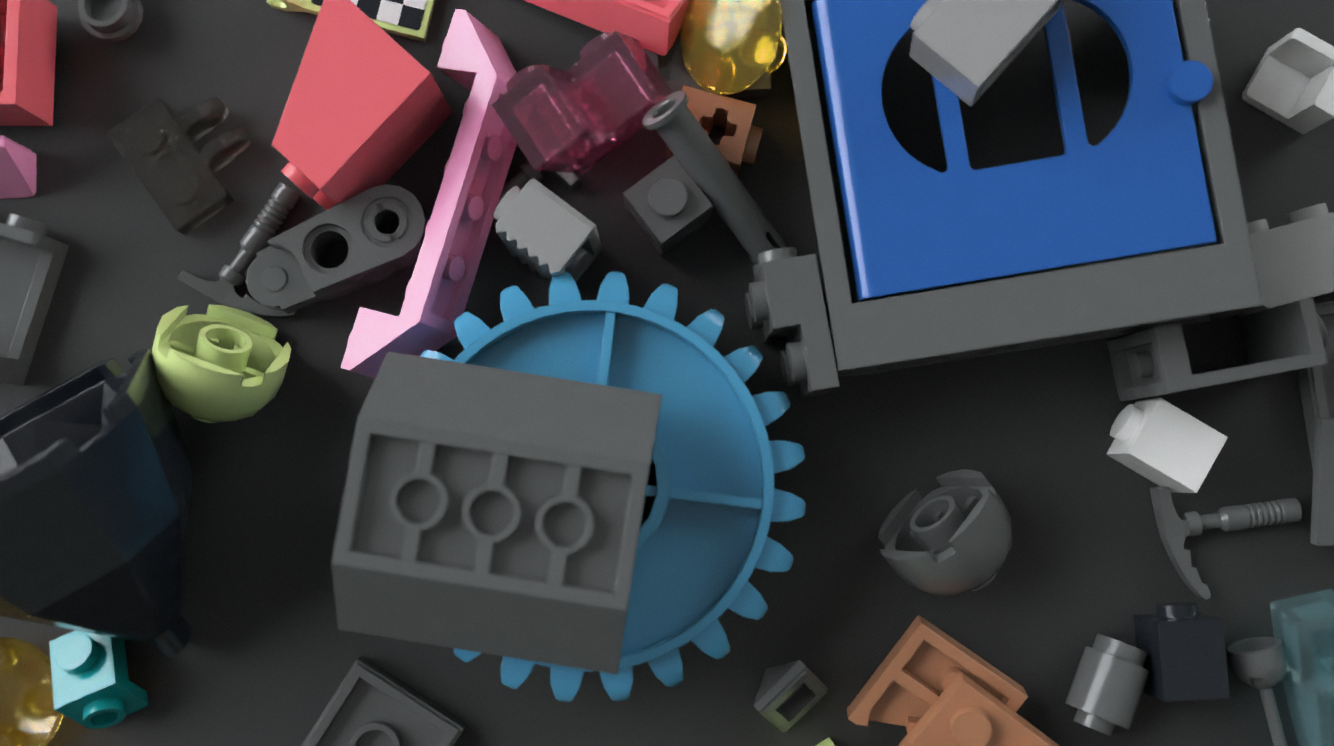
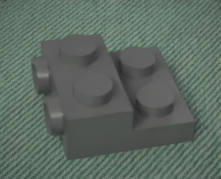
(790, 306)

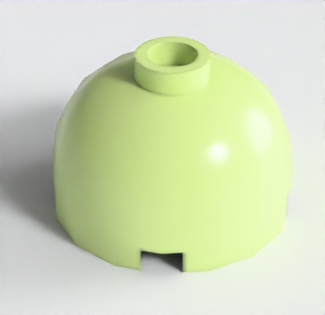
(218, 362)

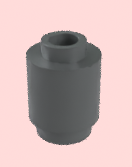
(1108, 685)

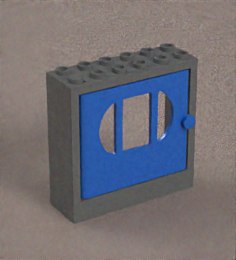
(1146, 189)

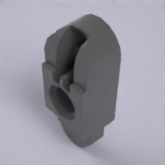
(293, 270)

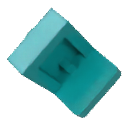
(93, 680)

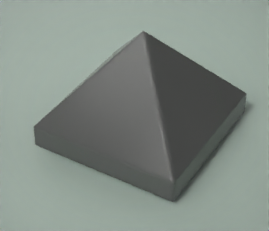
(788, 694)

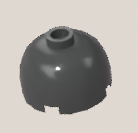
(950, 537)

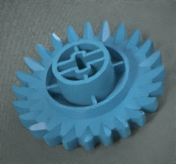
(707, 454)

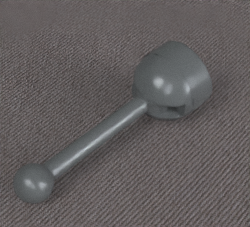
(1261, 665)

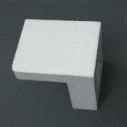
(1295, 81)

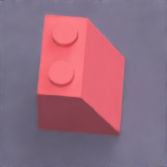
(354, 108)

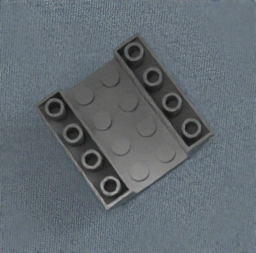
(494, 511)

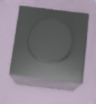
(667, 206)

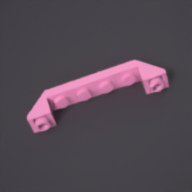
(461, 212)

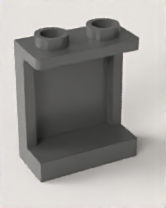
(27, 283)

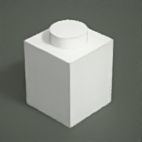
(1165, 444)

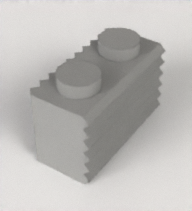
(546, 232)

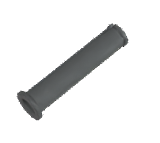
(712, 174)

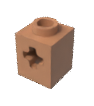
(735, 116)

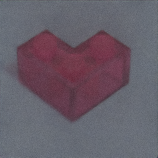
(582, 113)

